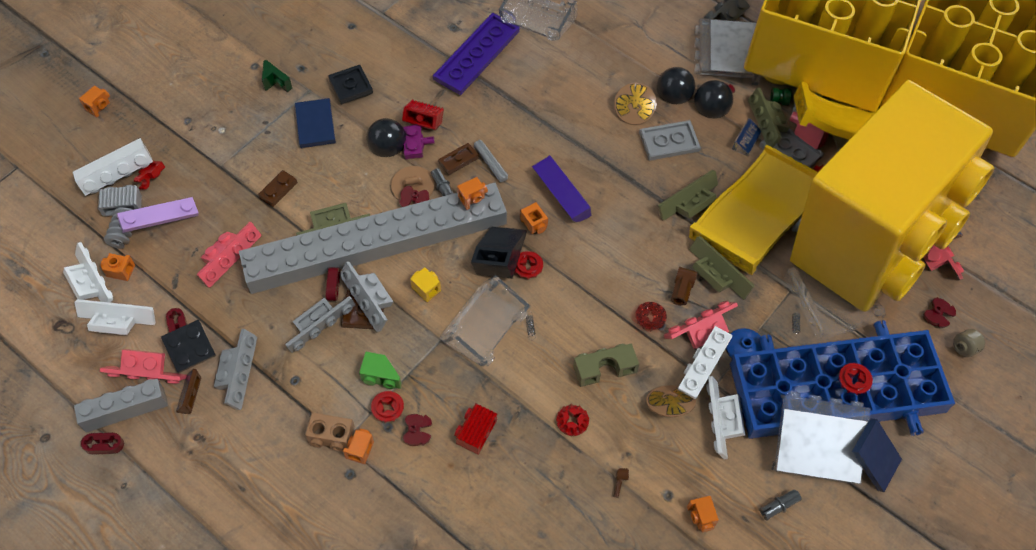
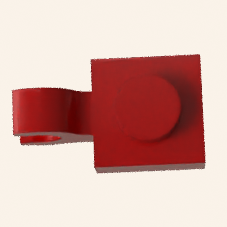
(150, 172)

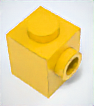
(425, 284)

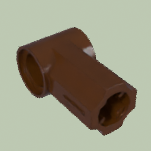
(684, 282)

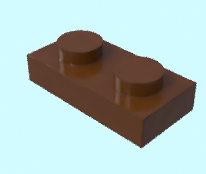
(458, 158)
(277, 188)

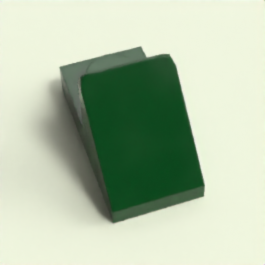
(273, 76)

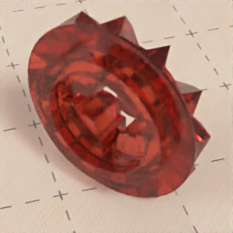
(656, 311)

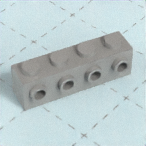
(120, 405)

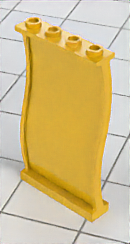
(828, 115)
(756, 209)

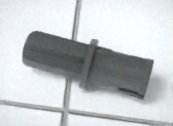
(442, 184)
(780, 504)

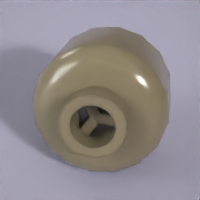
(969, 342)

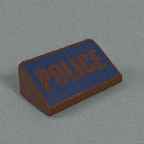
(189, 392)

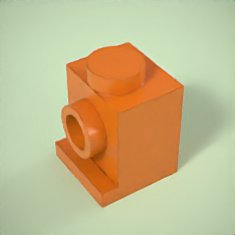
(95, 100)
(471, 192)
(534, 218)
(118, 266)
(359, 446)
(703, 513)

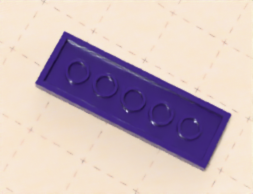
(475, 54)

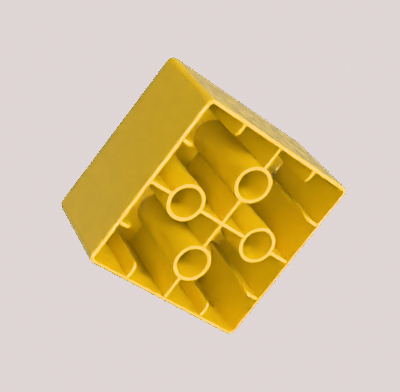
(833, 45)
(979, 61)
(892, 197)

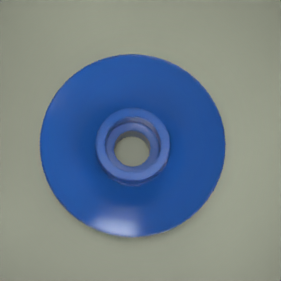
(737, 341)

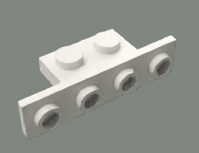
(85, 278)
(113, 317)
(704, 362)
(727, 417)

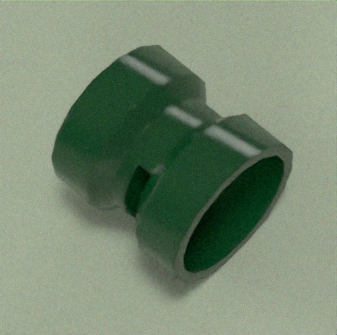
(781, 96)

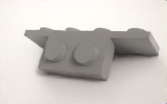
(368, 294)
(317, 319)
(235, 369)

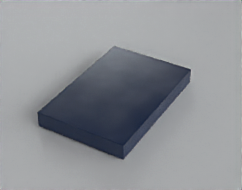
(315, 123)
(877, 455)

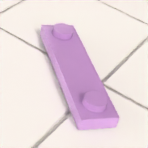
(157, 214)

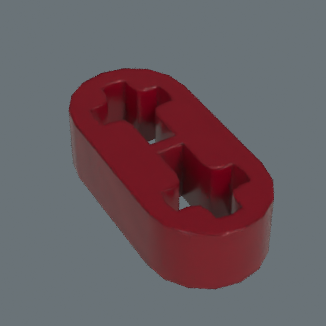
(333, 283)
(171, 323)
(102, 447)

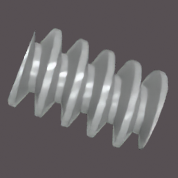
(114, 235)

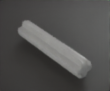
(490, 160)

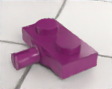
(415, 142)

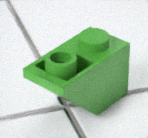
(379, 370)

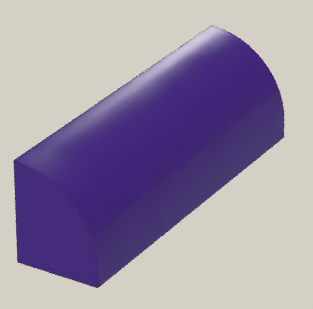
(563, 189)

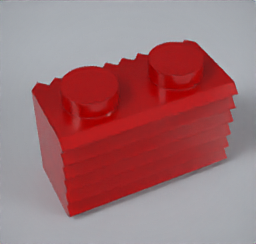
(422, 114)
(476, 428)

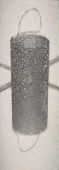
(796, 322)
(530, 325)

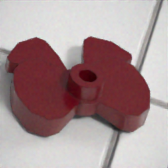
(409, 195)
(935, 315)
(414, 436)

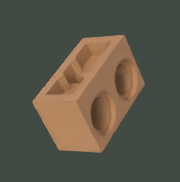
(332, 426)

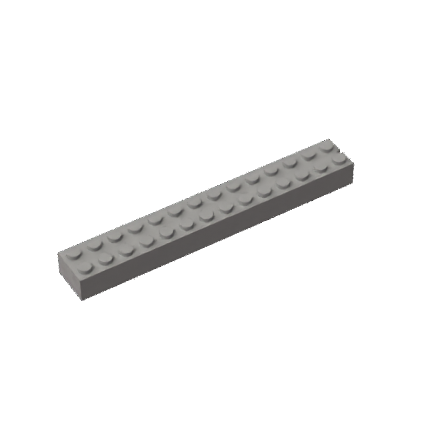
(369, 239)

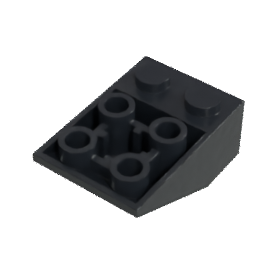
(498, 252)

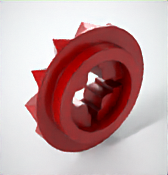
(535, 261)
(864, 378)
(387, 398)
(572, 428)

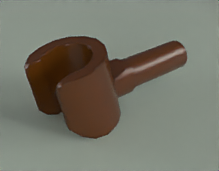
(622, 474)

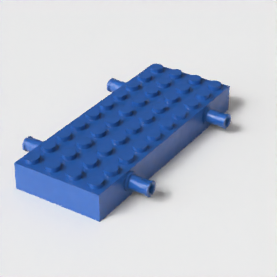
(902, 366)

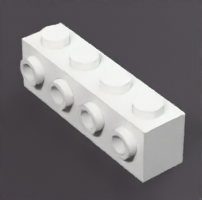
(112, 167)

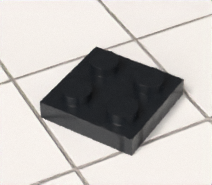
(350, 84)
(188, 346)

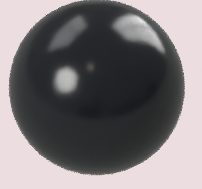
(676, 85)
(713, 99)
(386, 137)

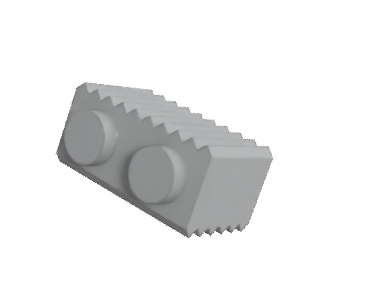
(112, 198)

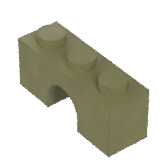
(620, 357)

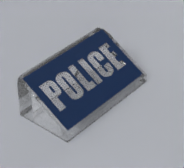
(747, 138)

